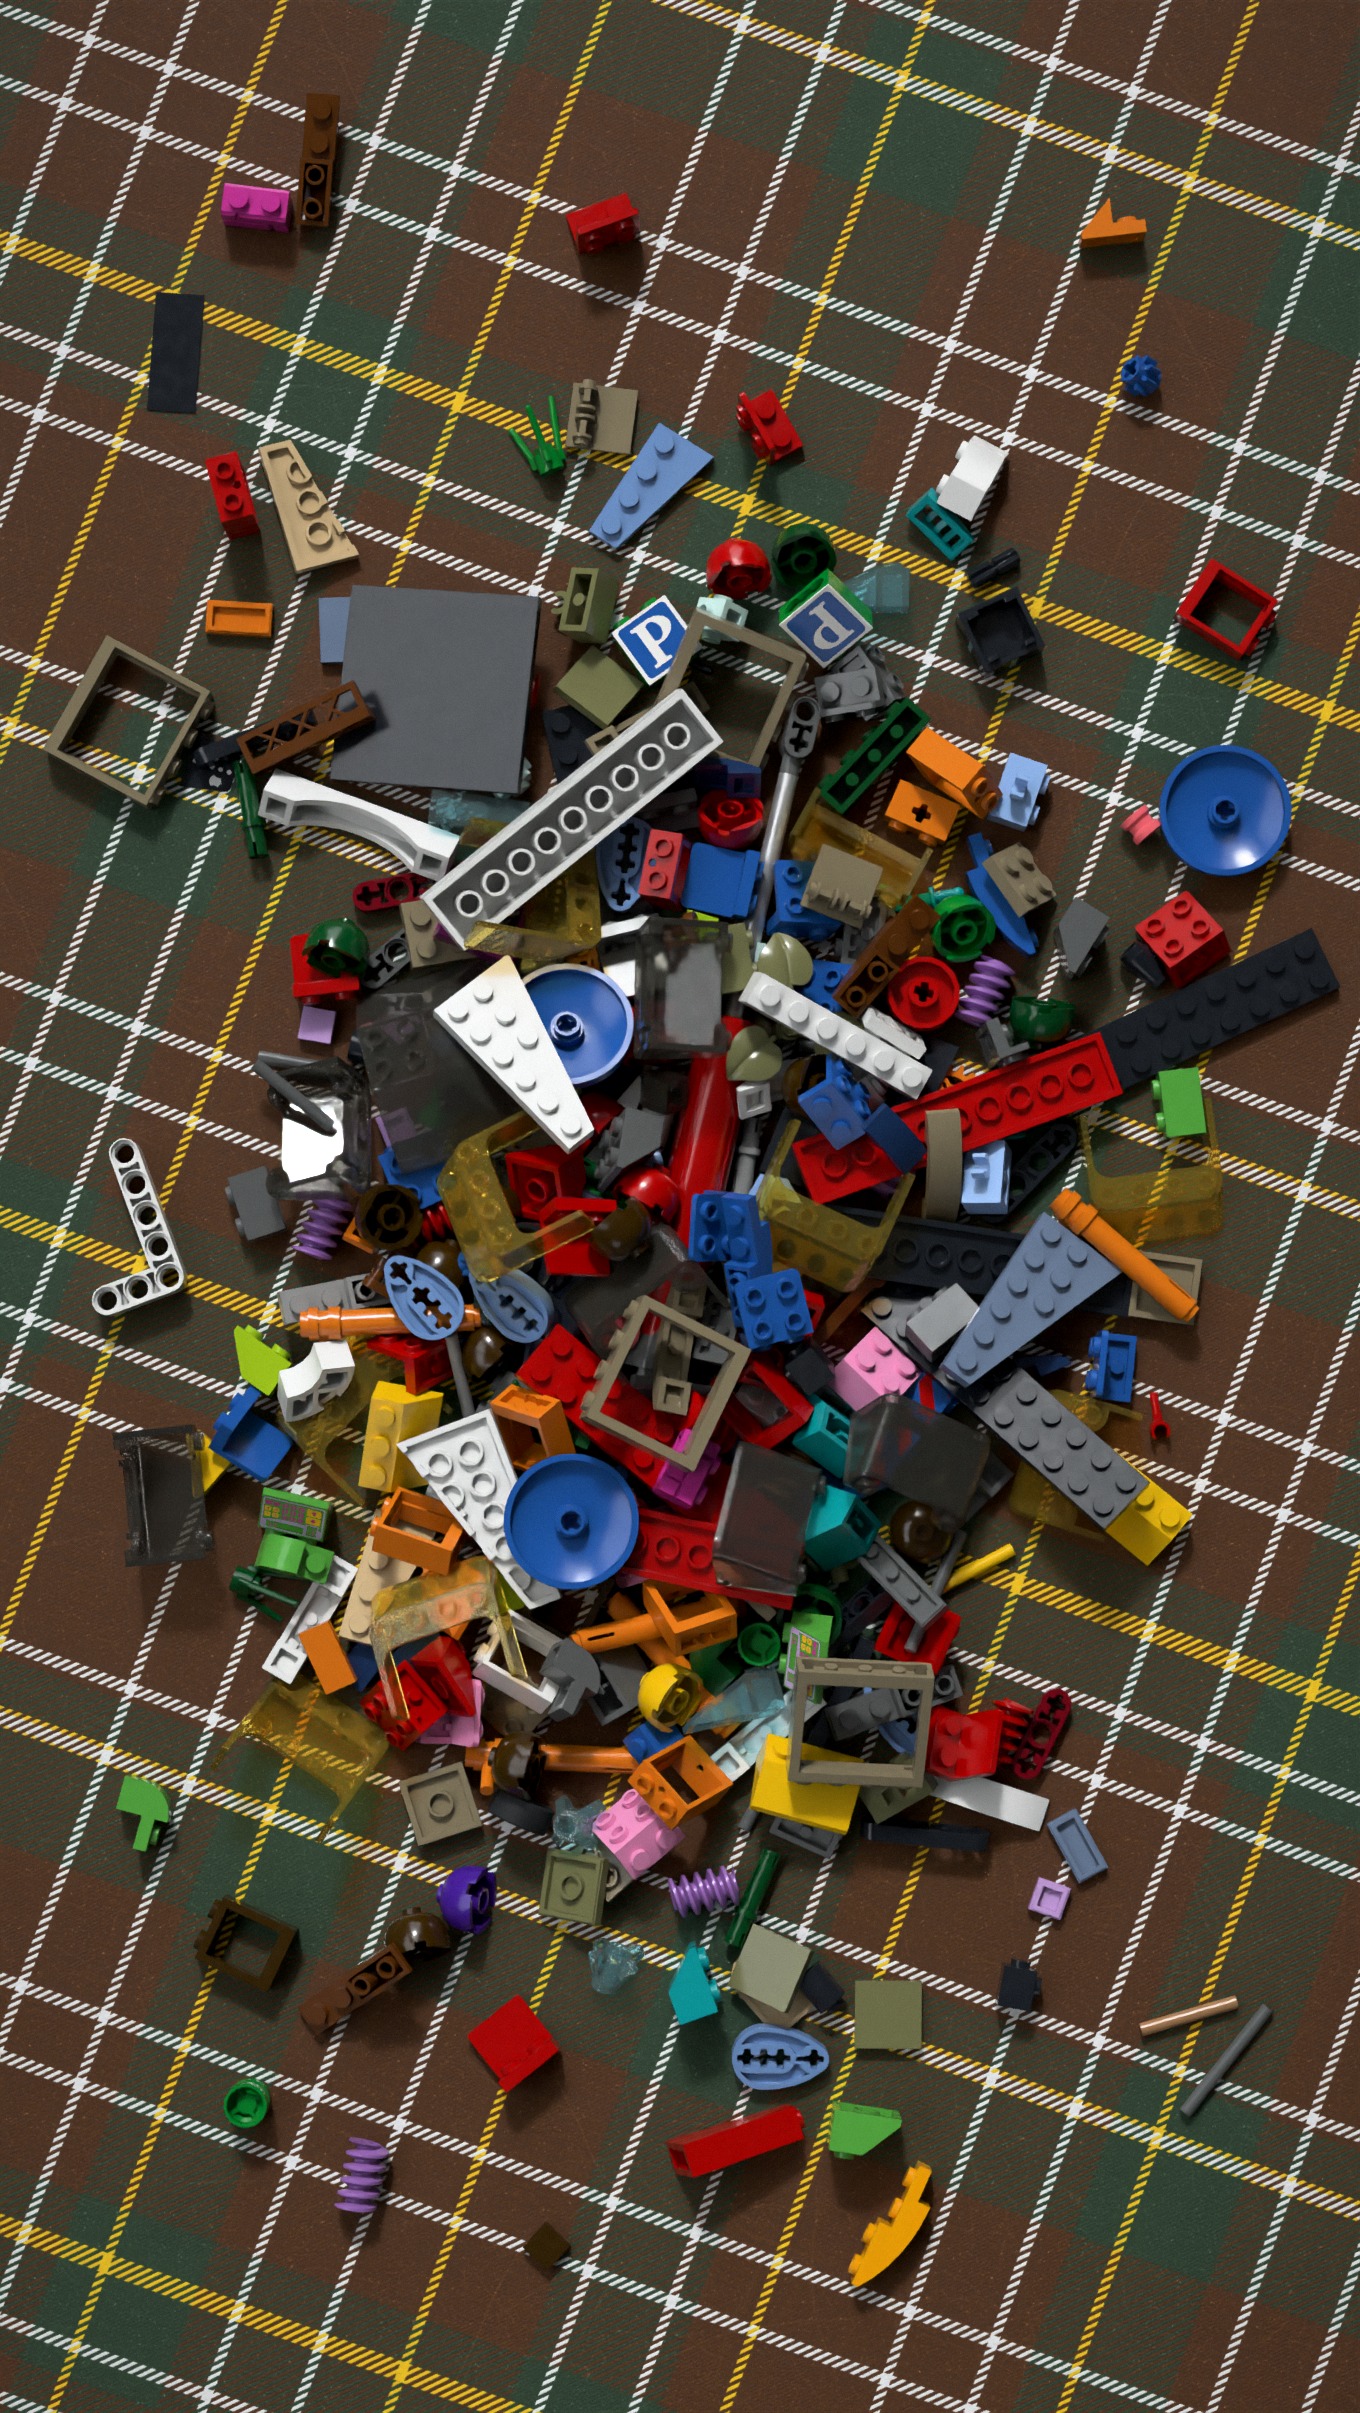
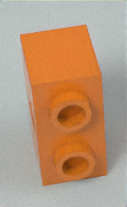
(911, 799)

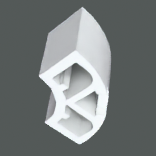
(971, 477)
(315, 1380)

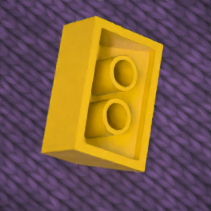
(391, 1420)
(1149, 1522)
(810, 1804)

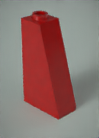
(735, 2140)

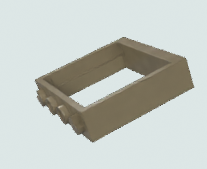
(86, 692)
(785, 697)
(712, 1408)
(859, 1674)

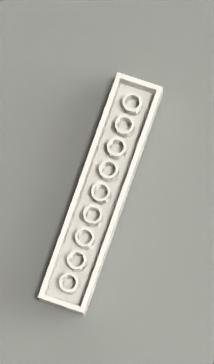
(573, 817)

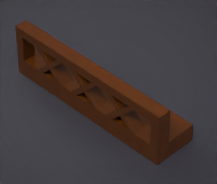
(311, 740)

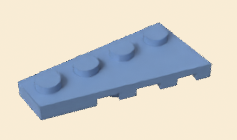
(654, 477)

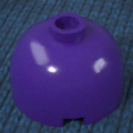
(466, 1898)

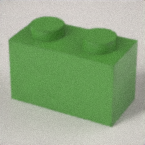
(1179, 1103)

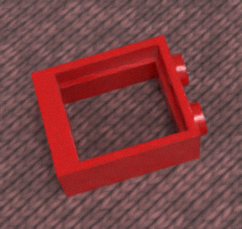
(232, 495)
(1233, 581)
(665, 881)
(746, 1425)

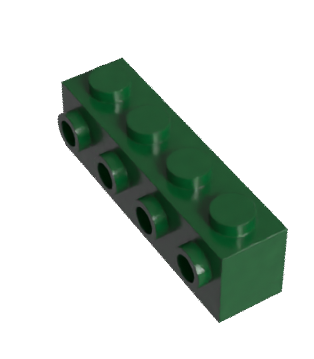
(874, 757)

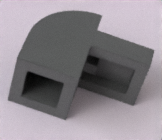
(576, 1675)

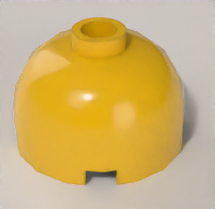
(669, 1695)

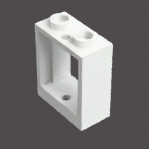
(535, 1638)

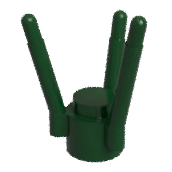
(247, 1583)

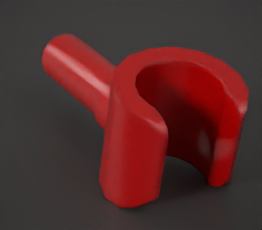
(1157, 1416)

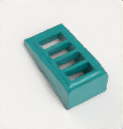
(924, 524)

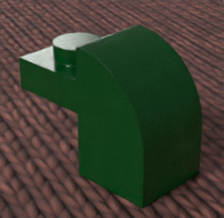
(718, 1664)

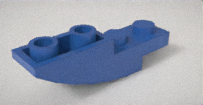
(982, 887)
(748, 1243)

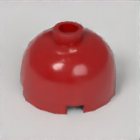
(738, 568)
(729, 821)
(601, 1110)
(652, 1188)

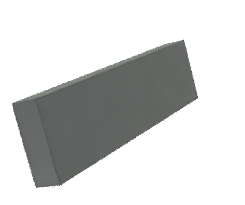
(903, 1583)

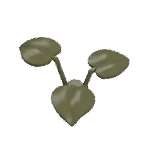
(752, 1053)

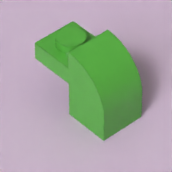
(294, 1558)
(151, 1802)

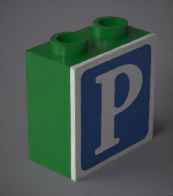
(826, 618)
(652, 640)

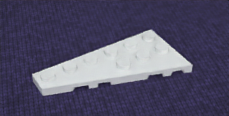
(507, 1038)
(473, 1479)

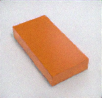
(239, 618)
(327, 1657)

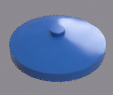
(1224, 811)
(584, 1019)
(571, 1521)

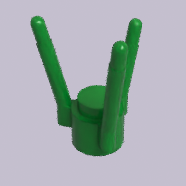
(546, 458)

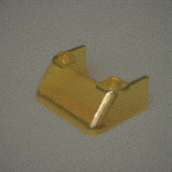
(821, 826)
(1039, 1501)

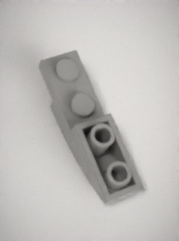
(346, 1293)

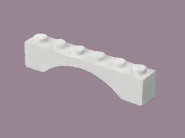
(303, 802)
(835, 1034)

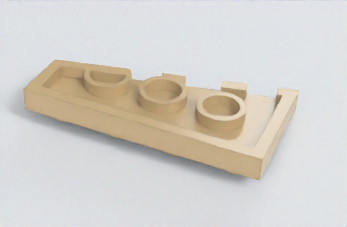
(307, 522)
(374, 1574)

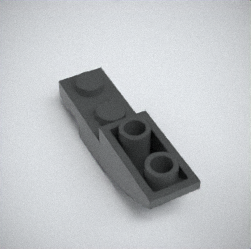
(887, 1705)

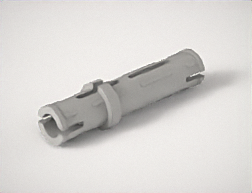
(746, 1155)

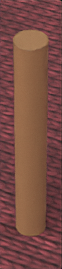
(1188, 2015)

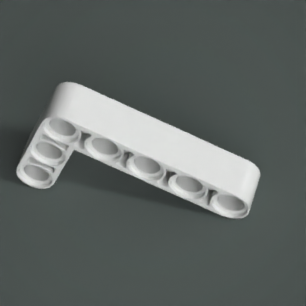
(147, 1235)

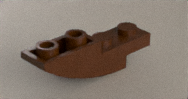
(318, 159)
(883, 955)
(355, 1988)

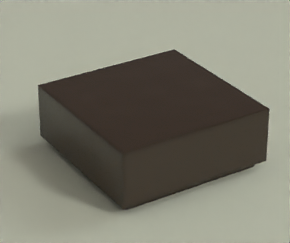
(546, 2245)

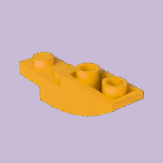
(888, 2239)

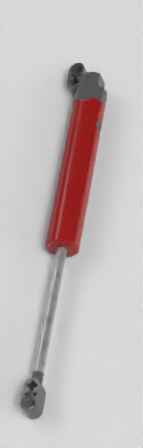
(711, 1123)

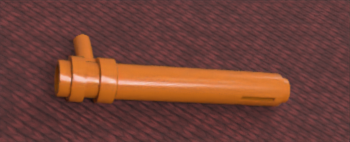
(1085, 1221)
(336, 1323)
(642, 1627)
(658, 1651)
(558, 1758)

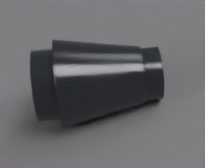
(1143, 964)

